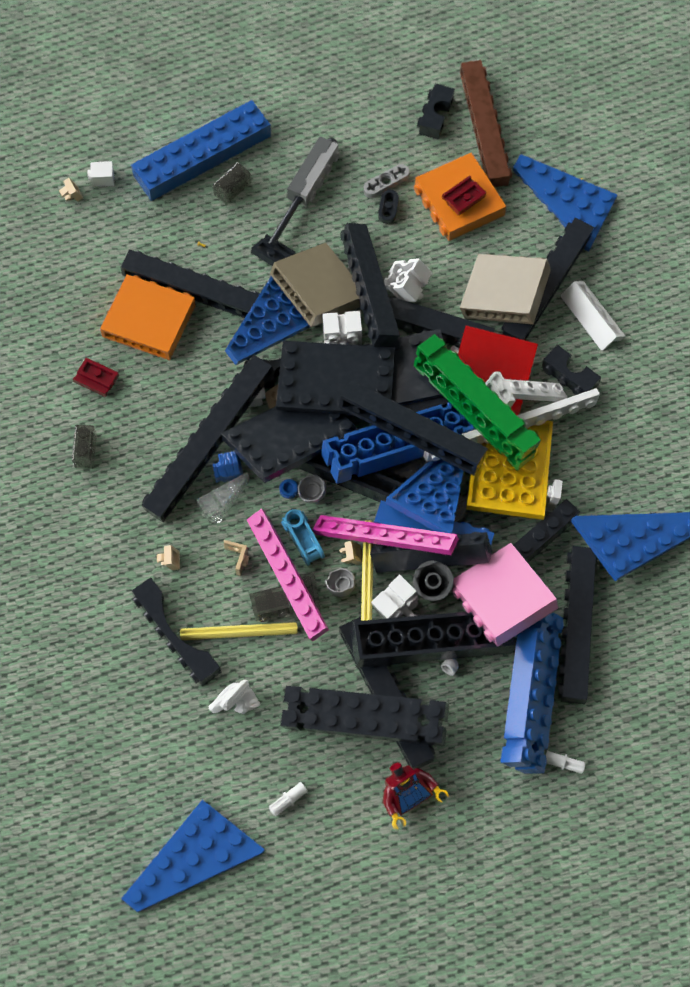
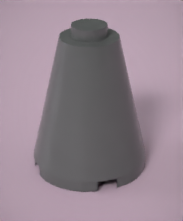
(433, 581)

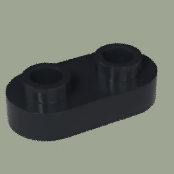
(388, 208)

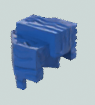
(228, 467)

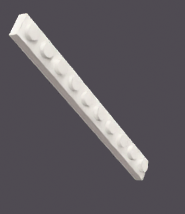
(541, 415)

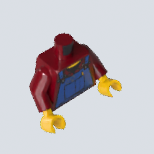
(406, 790)

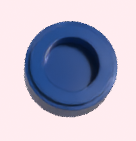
(288, 488)

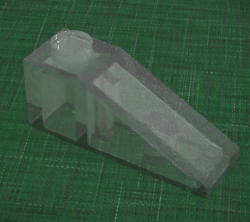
(220, 501)

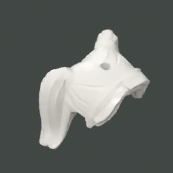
(237, 694)

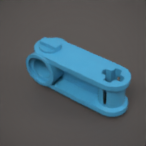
(302, 536)

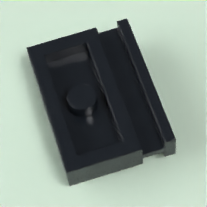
(271, 254)

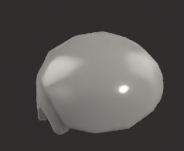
(312, 489)
(340, 582)

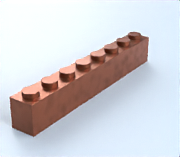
(484, 123)

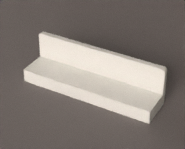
(592, 314)

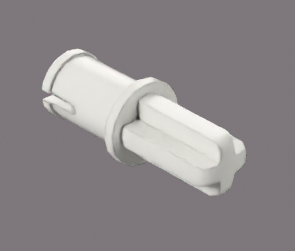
(565, 762)
(288, 799)

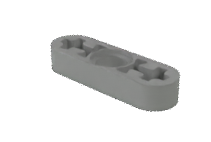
(390, 174)

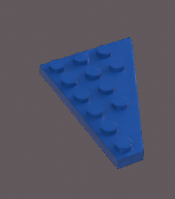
(566, 194)
(266, 324)
(430, 495)
(632, 539)
(197, 851)

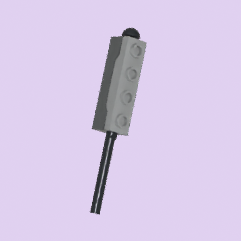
(308, 179)

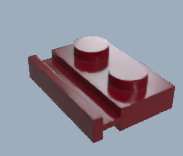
(464, 195)
(95, 377)

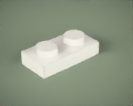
(553, 495)

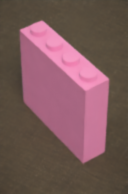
(504, 595)

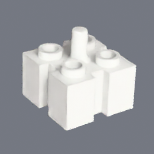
(407, 279)
(342, 328)
(396, 600)

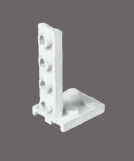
(509, 390)

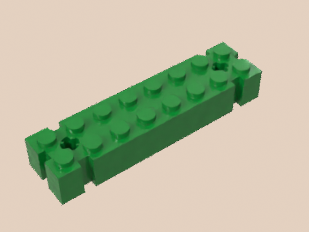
(476, 402)

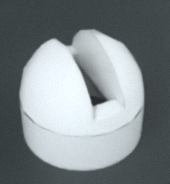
(450, 666)

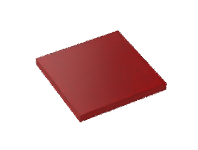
(499, 353)

